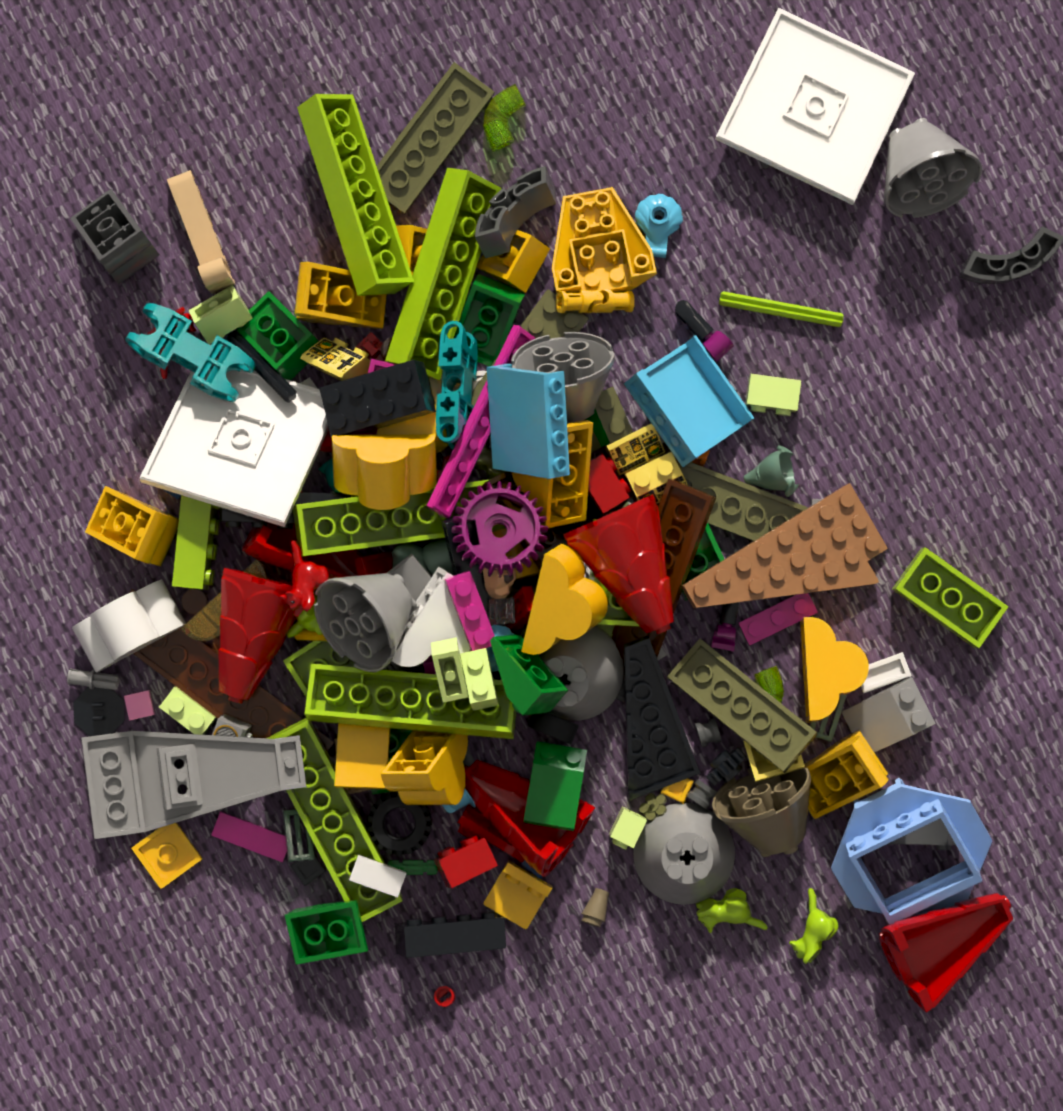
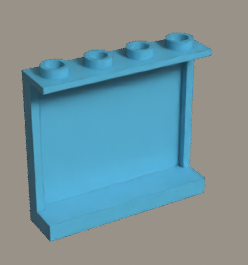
(689, 401)
(528, 421)

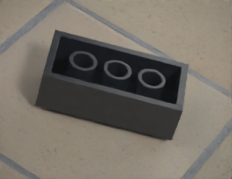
(378, 399)

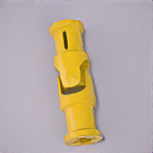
(594, 301)

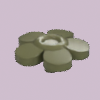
(654, 806)

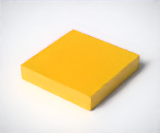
(167, 854)

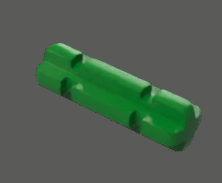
(415, 867)

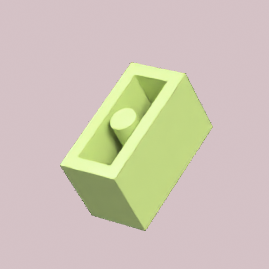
(220, 314)
(773, 393)
(449, 669)
(479, 679)
(187, 712)
(627, 828)

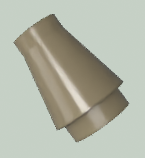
(596, 908)

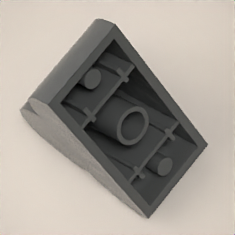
(114, 237)

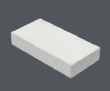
(886, 672)
(377, 876)

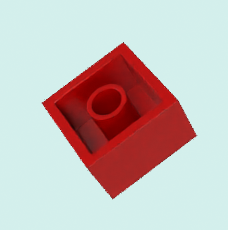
(604, 486)
(465, 861)

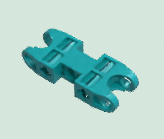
(190, 352)
(458, 366)

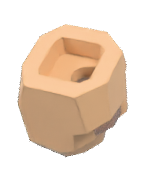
(496, 586)

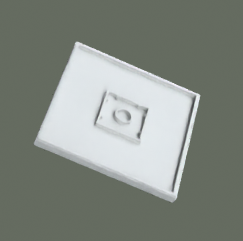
(815, 106)
(240, 452)

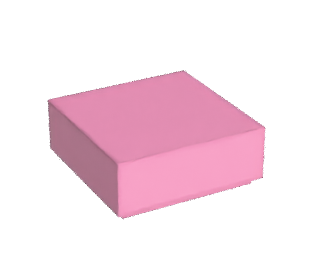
(139, 705)

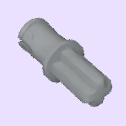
(92, 679)

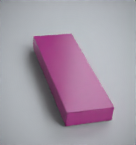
(250, 836)

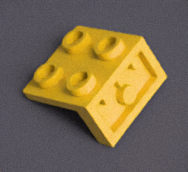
(517, 894)

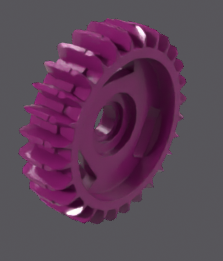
(519, 526)

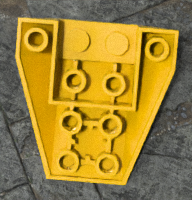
(599, 245)

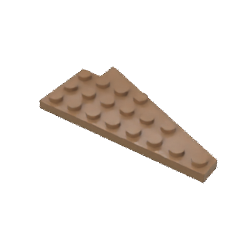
(807, 554)

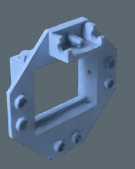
(893, 815)

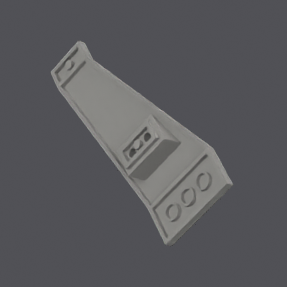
(136, 782)

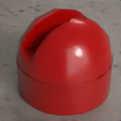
(441, 992)

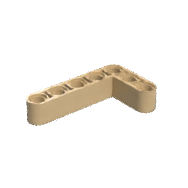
(213, 264)

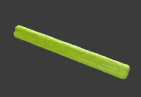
(781, 309)

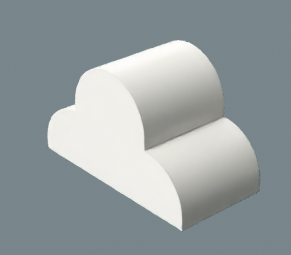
(430, 622)
(128, 625)

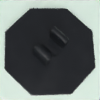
(98, 711)

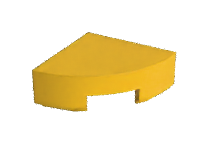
(678, 790)

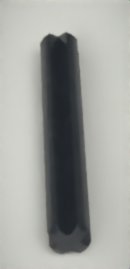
(264, 369)

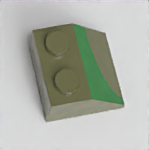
(608, 420)

